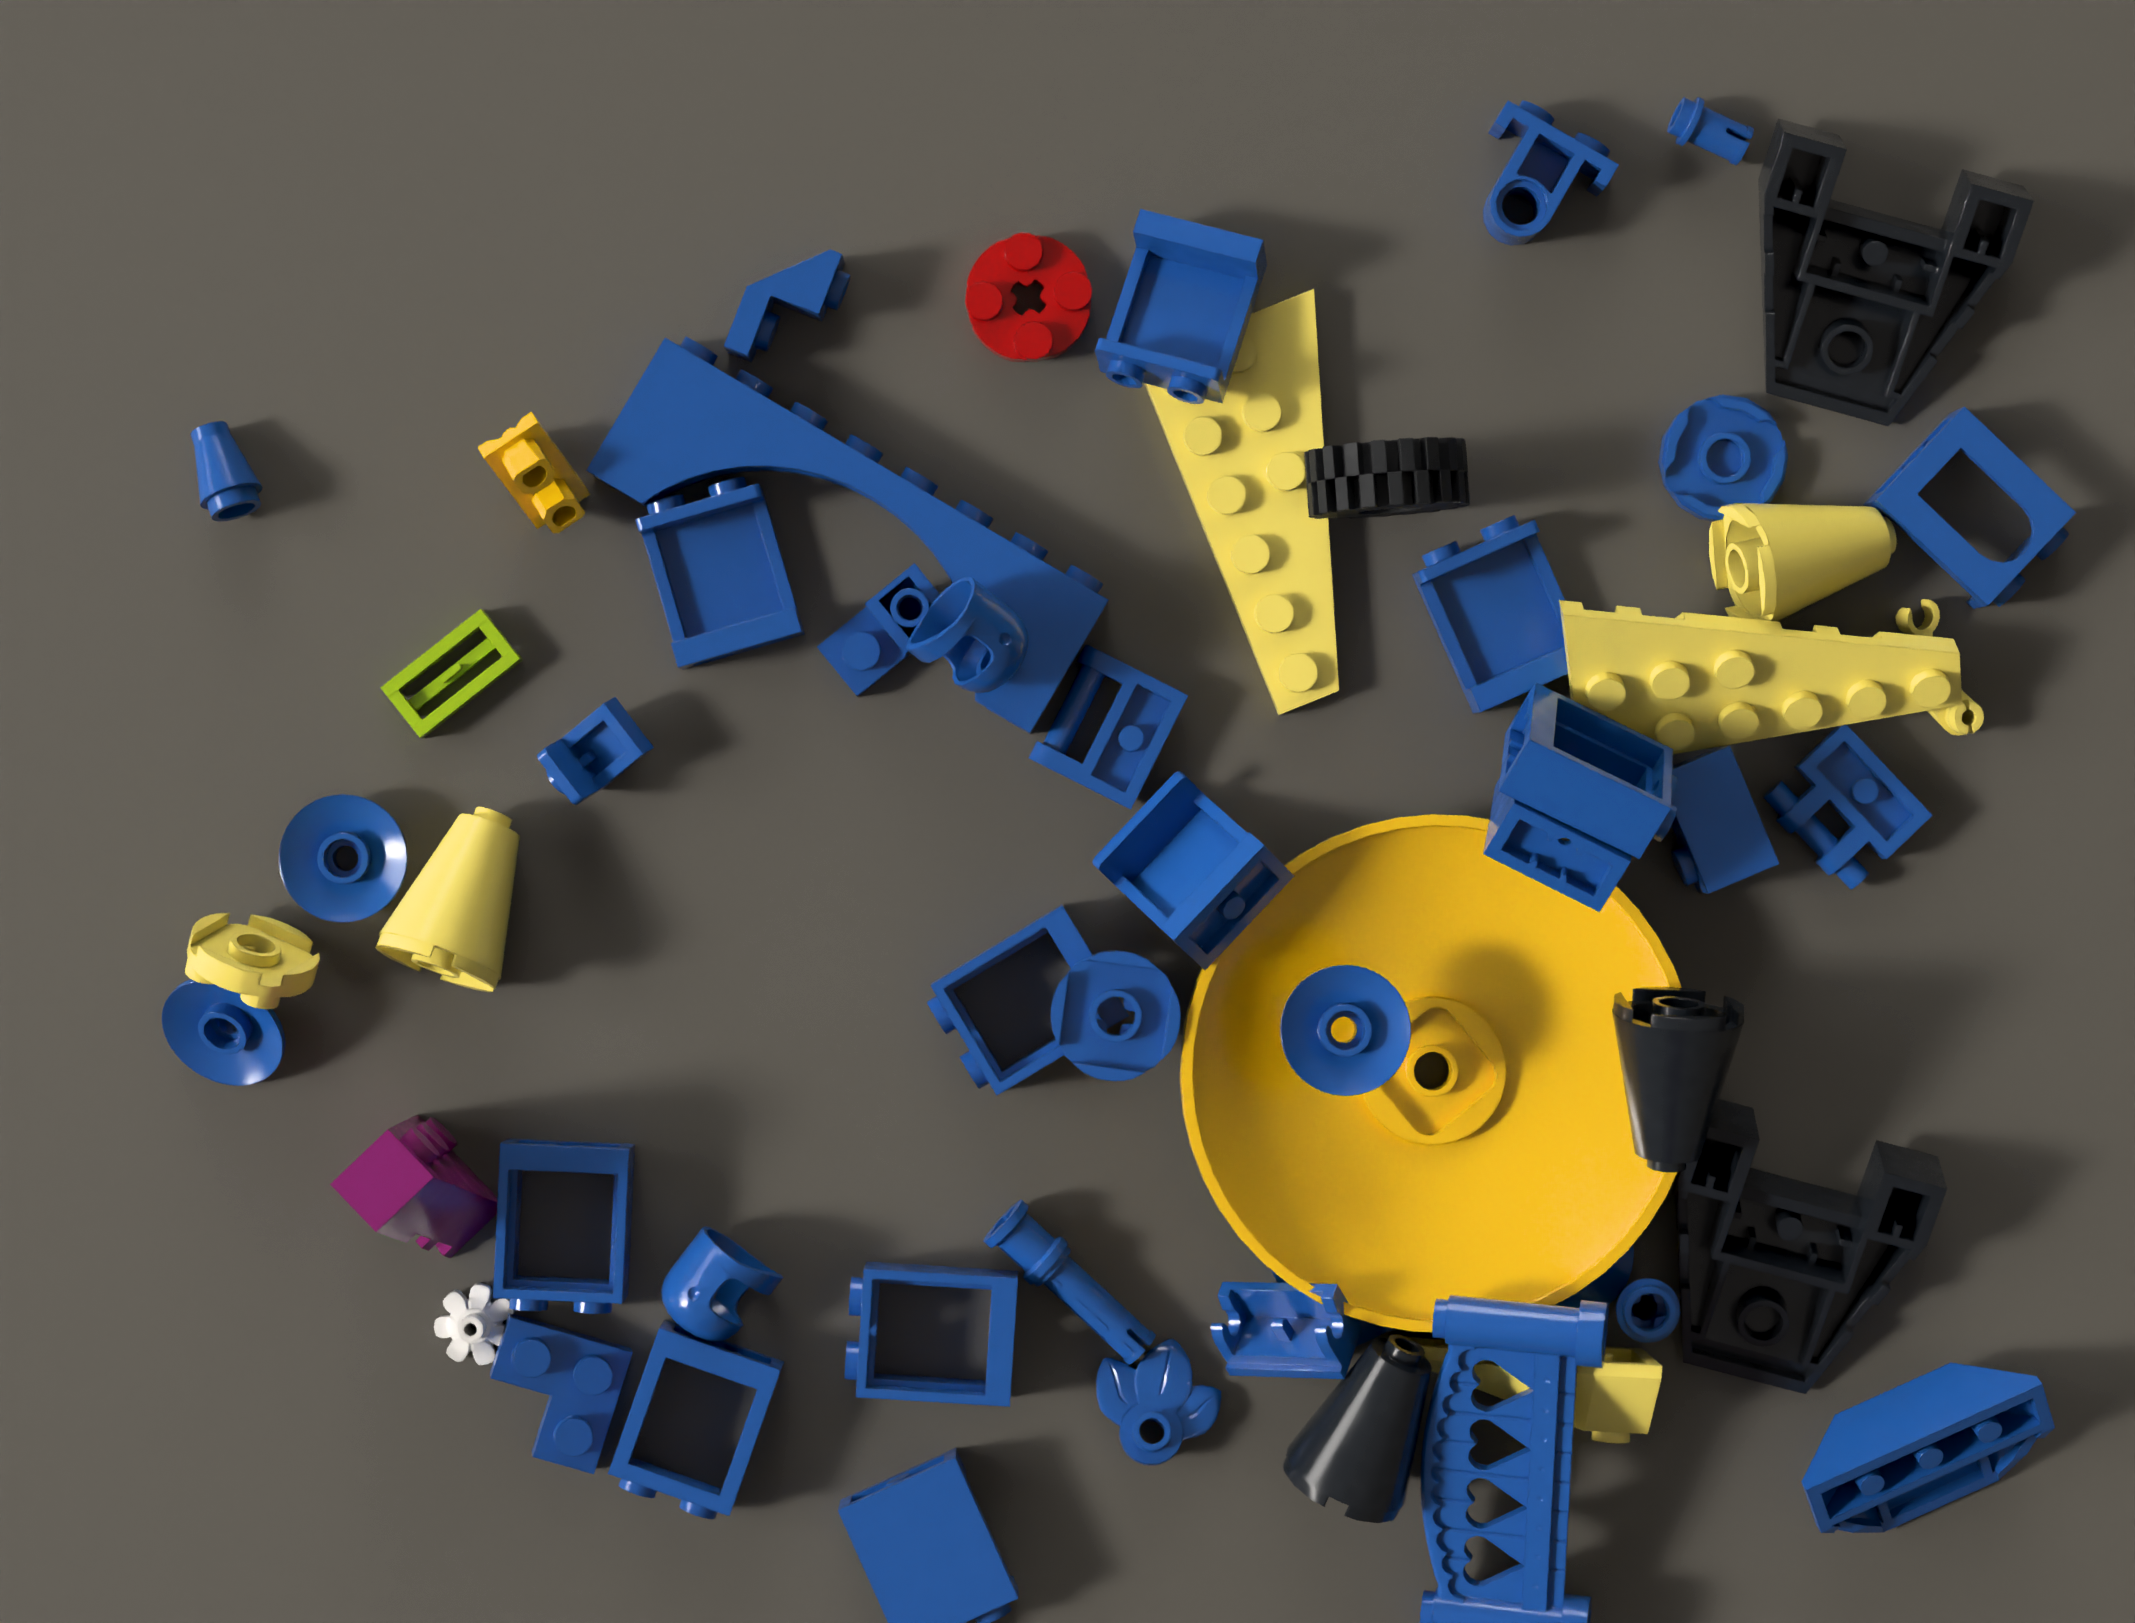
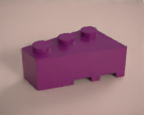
(418, 1186)

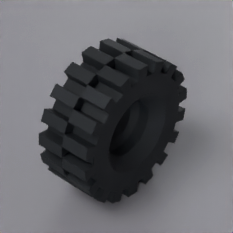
(1387, 478)

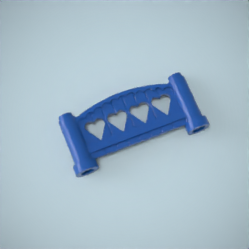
(1542, 1350)

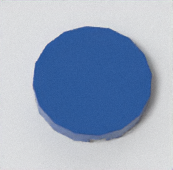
(1722, 455)

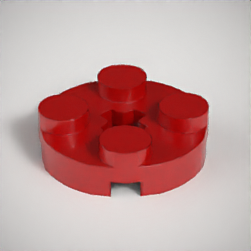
(1026, 261)

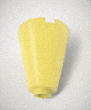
(1794, 554)
(459, 904)

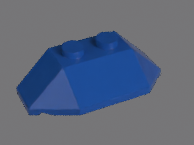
(1923, 1446)

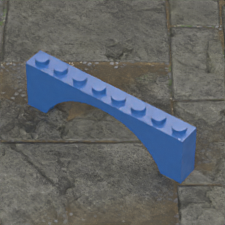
(703, 424)

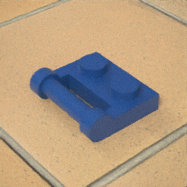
(1126, 740)

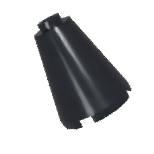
(1673, 1068)
(1365, 1433)

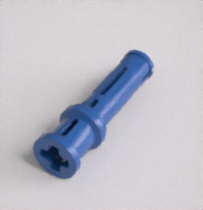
(1048, 1263)

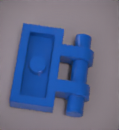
(1861, 792)

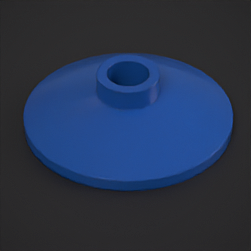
(311, 866)
(222, 1034)
(1378, 1039)

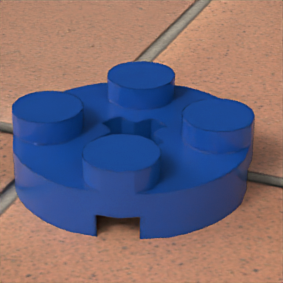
(1138, 1044)

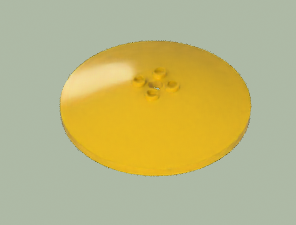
(1407, 1194)

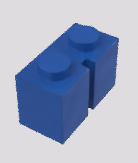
(1717, 823)

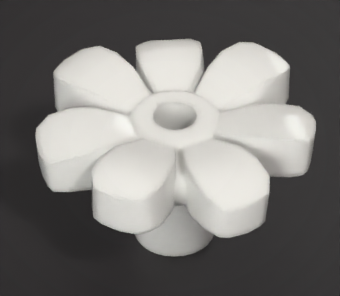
(479, 1311)

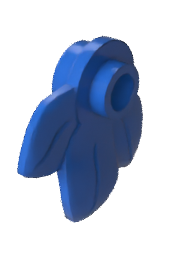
(1157, 1393)

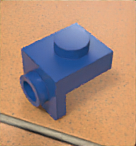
(594, 752)

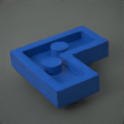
(578, 1375)

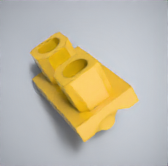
(537, 474)

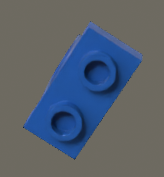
(1540, 169)

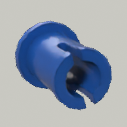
(1709, 130)

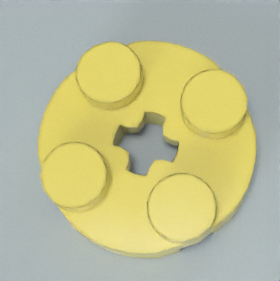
(252, 959)

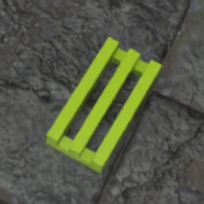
(494, 640)

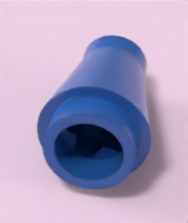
(223, 474)
(1657, 1320)

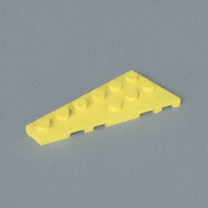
(1251, 497)
(1746, 679)

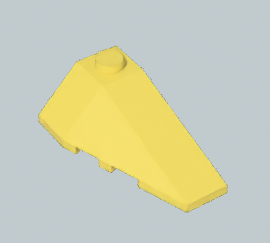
(1608, 1399)

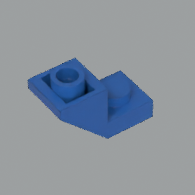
(803, 288)
(878, 634)

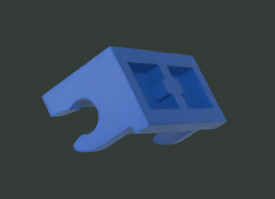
(1284, 1331)

